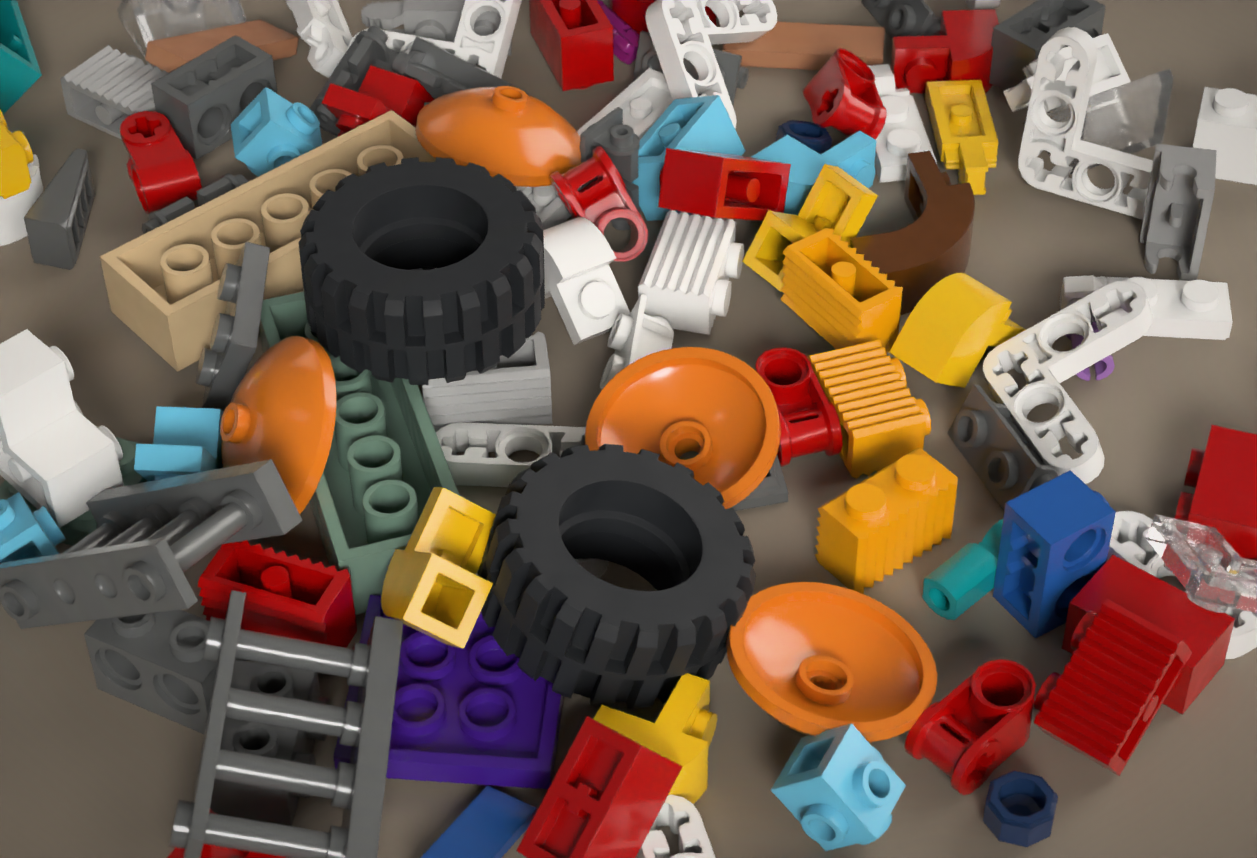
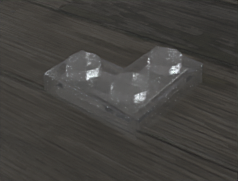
(1205, 564)

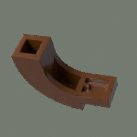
(931, 245)

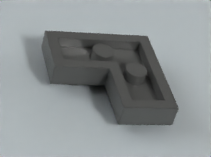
(237, 330)

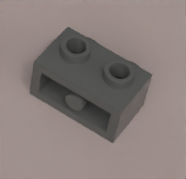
(267, 741)

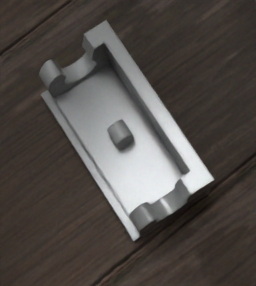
(1178, 207)

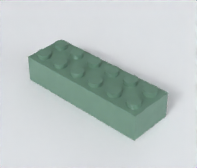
(378, 461)

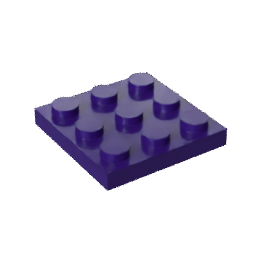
(466, 713)

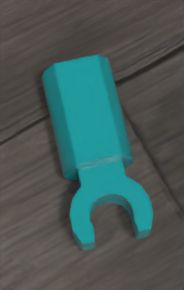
(964, 576)

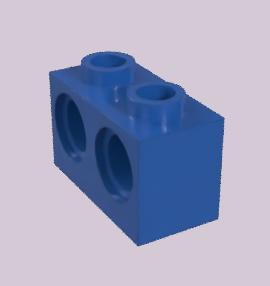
(1051, 550)

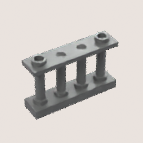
(146, 544)
(361, 724)

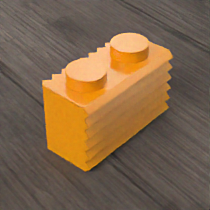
(840, 292)
(872, 404)
(886, 520)

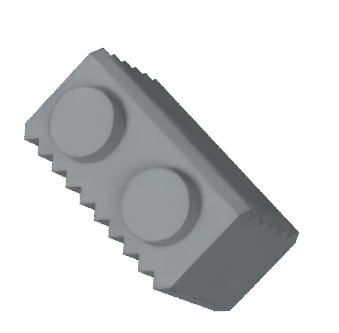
(109, 89)
(507, 394)

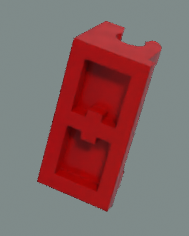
(600, 798)

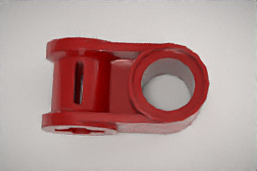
(846, 96)
(157, 161)
(601, 199)
(805, 414)
(976, 724)

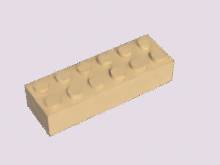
(171, 276)

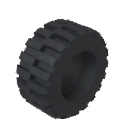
(423, 322)
(596, 634)

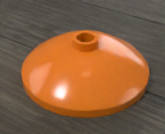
(501, 132)
(692, 403)
(284, 415)
(831, 660)

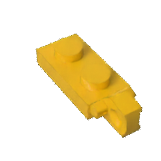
(963, 129)

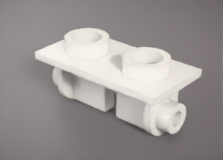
(634, 338)

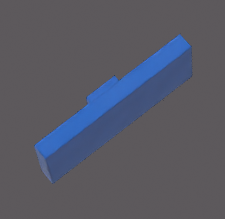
(484, 827)

